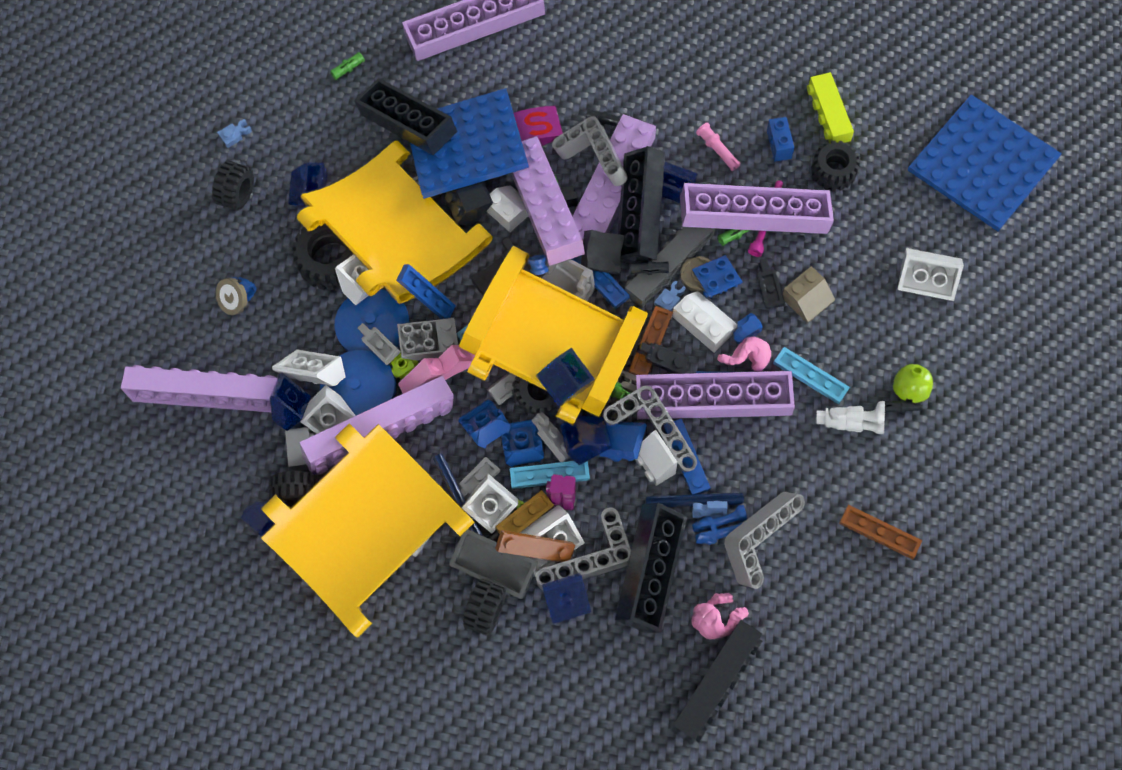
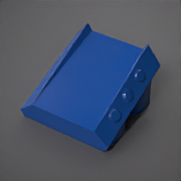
(485, 423)
(625, 440)
(522, 444)

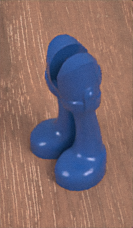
(713, 534)

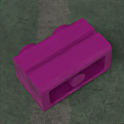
(562, 491)

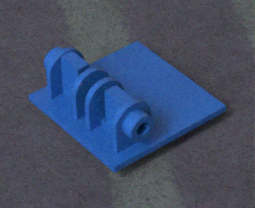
(717, 276)

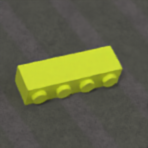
(830, 108)

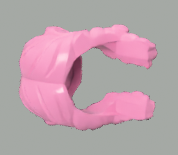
(757, 350)
(708, 619)

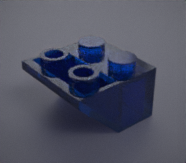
(306, 179)
(674, 179)
(565, 377)
(585, 438)

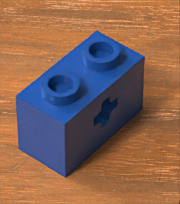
(780, 139)

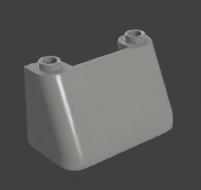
(571, 278)

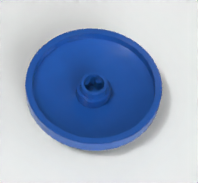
(374, 311)
(366, 381)

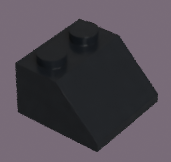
(469, 203)

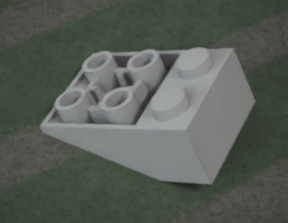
(426, 338)

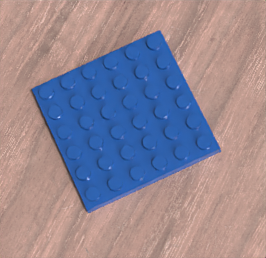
(480, 150)
(984, 162)

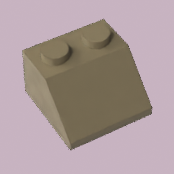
(808, 295)

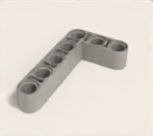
(591, 133)
(657, 422)
(753, 531)
(592, 559)

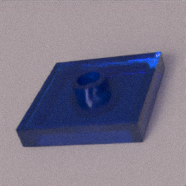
(566, 598)

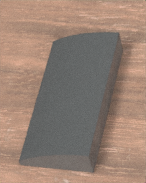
(480, 559)

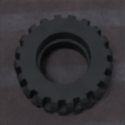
(303, 253)

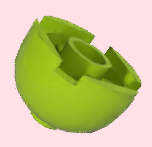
(913, 383)

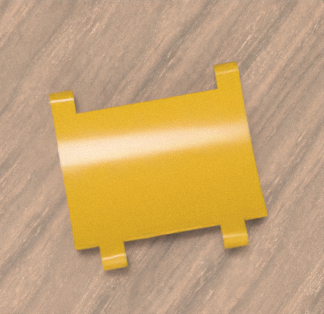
(390, 225)
(532, 322)
(360, 522)

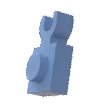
(231, 135)
(669, 299)
(713, 508)

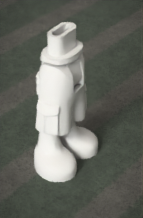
(852, 418)

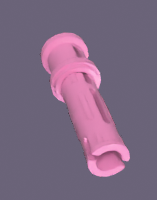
(713, 140)

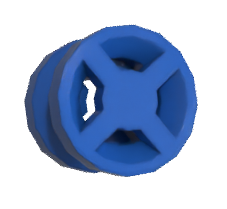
(538, 264)

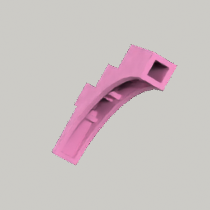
(448, 364)

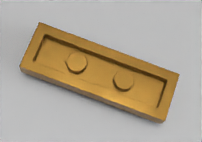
(526, 514)

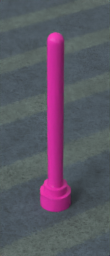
(756, 248)

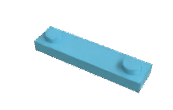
(811, 375)
(539, 474)

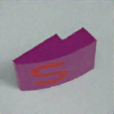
(539, 122)

